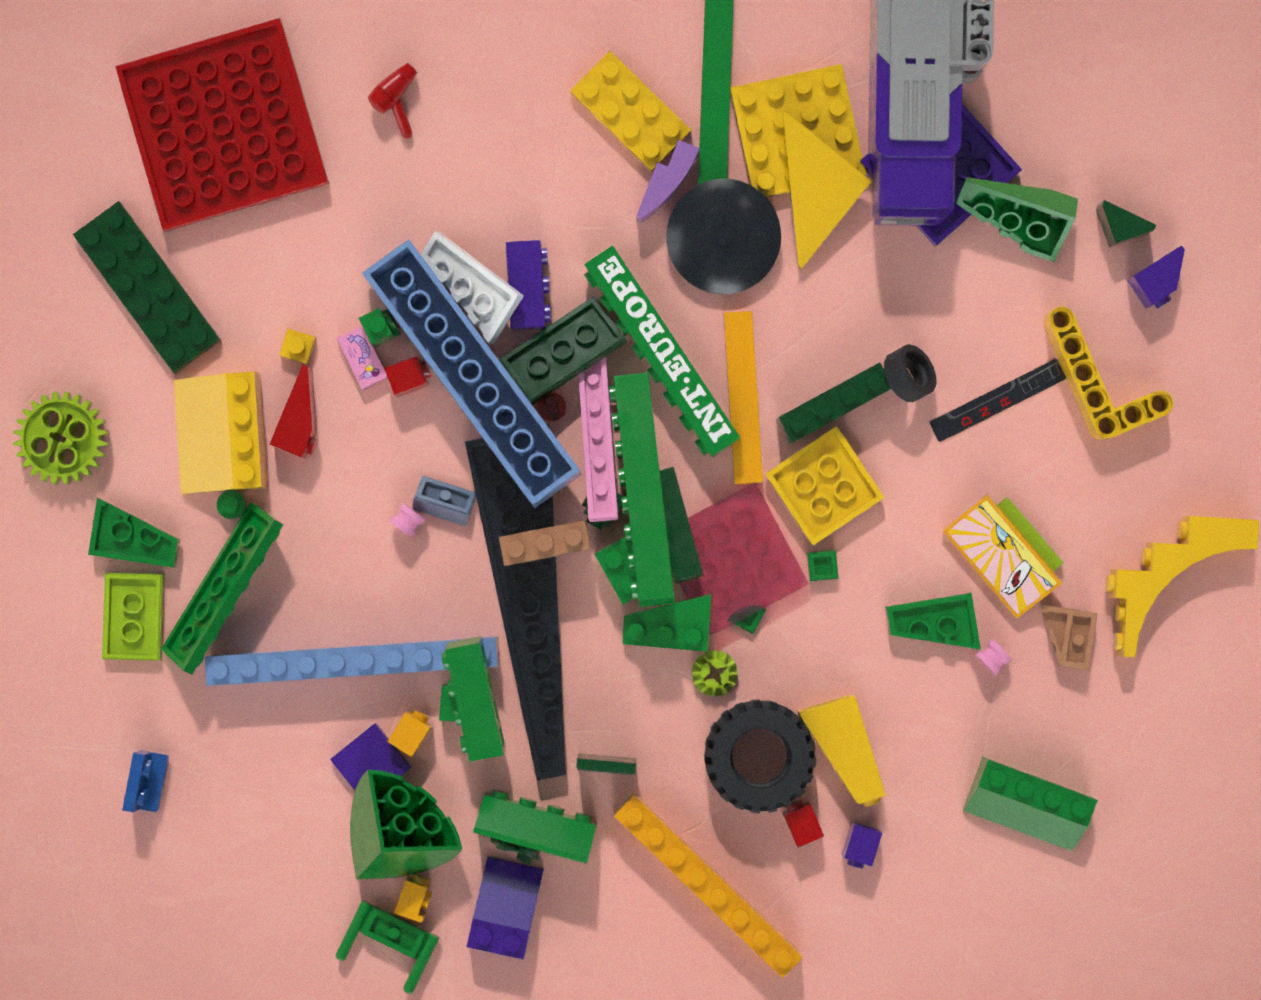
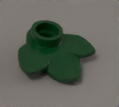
(524, 854)

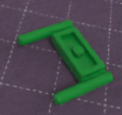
(394, 933)

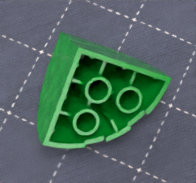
(398, 829)

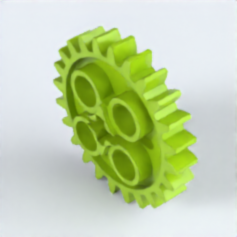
(37, 427)

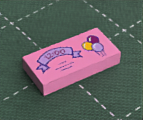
(362, 357)

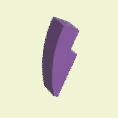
(667, 179)

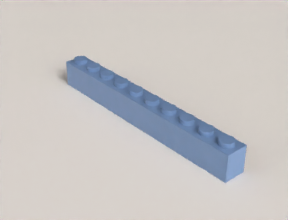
(334, 662)

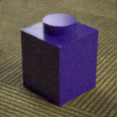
(861, 845)

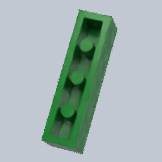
(474, 699)

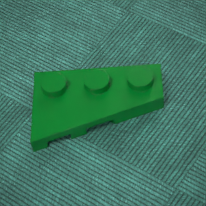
(129, 538)
(937, 620)
(672, 626)

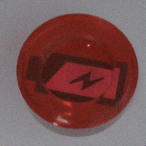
(552, 407)

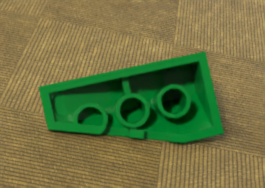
(1027, 214)

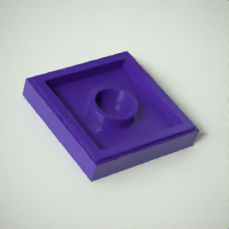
(369, 752)

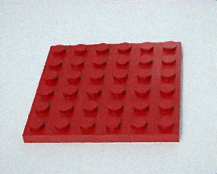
(222, 124)

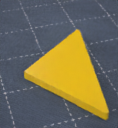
(820, 187)

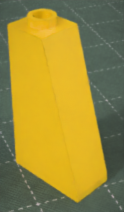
(845, 743)

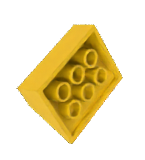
(220, 433)

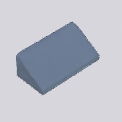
(444, 500)

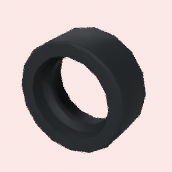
(899, 378)

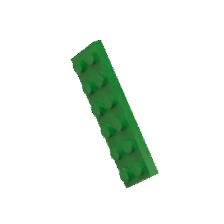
(221, 588)

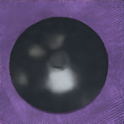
(723, 236)

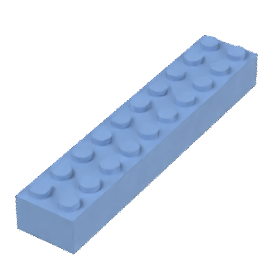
(472, 374)

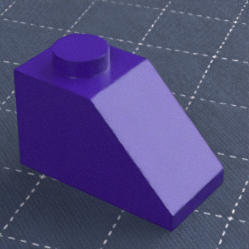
(1159, 279)

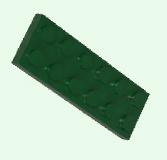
(147, 287)

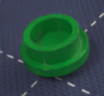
(231, 504)

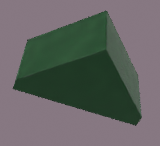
(1121, 224)

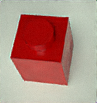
(408, 376)
(802, 823)

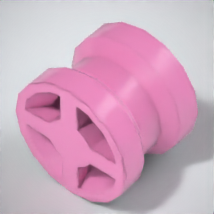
(407, 520)
(993, 657)

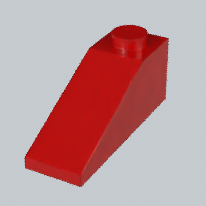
(297, 424)

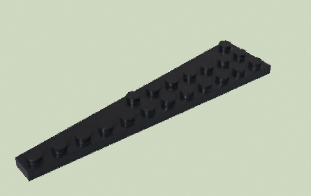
(527, 606)

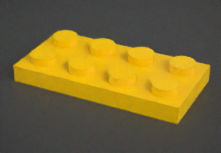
(630, 111)

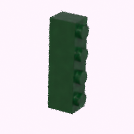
(833, 403)

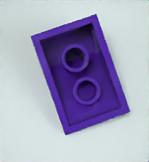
(505, 908)

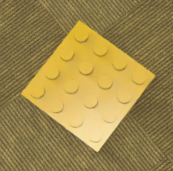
(814, 99)

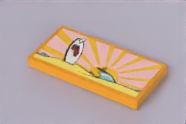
(1002, 556)

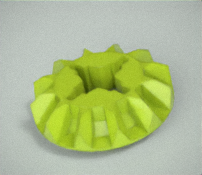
(701, 670)

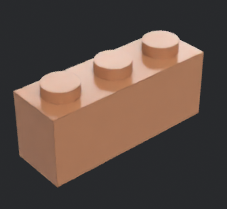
(545, 543)

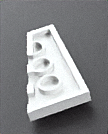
(474, 286)

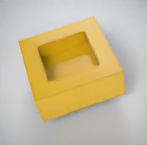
(297, 346)

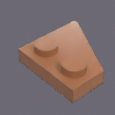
(1070, 635)

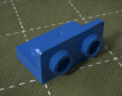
(145, 781)

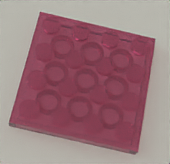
(741, 558)

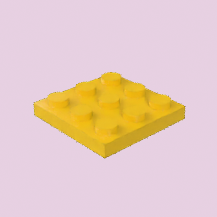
(824, 485)

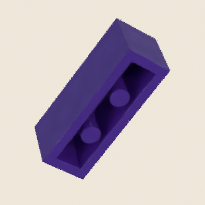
(525, 275)

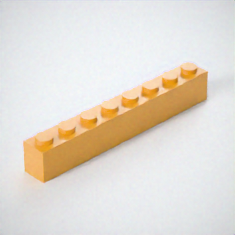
(708, 885)

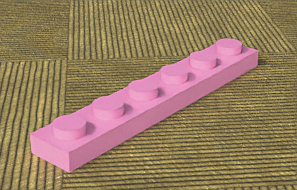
(598, 443)

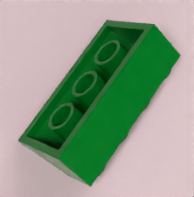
(1029, 804)
(535, 826)

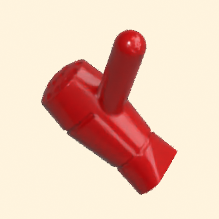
(388, 95)

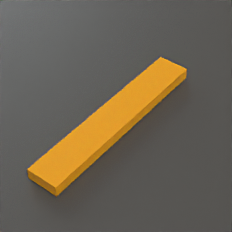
(743, 396)

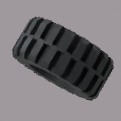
(798, 766)

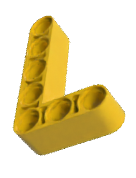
(1094, 383)

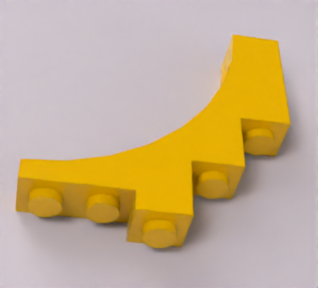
(1164, 561)

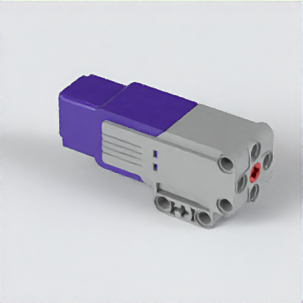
(917, 101)

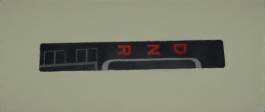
(997, 400)

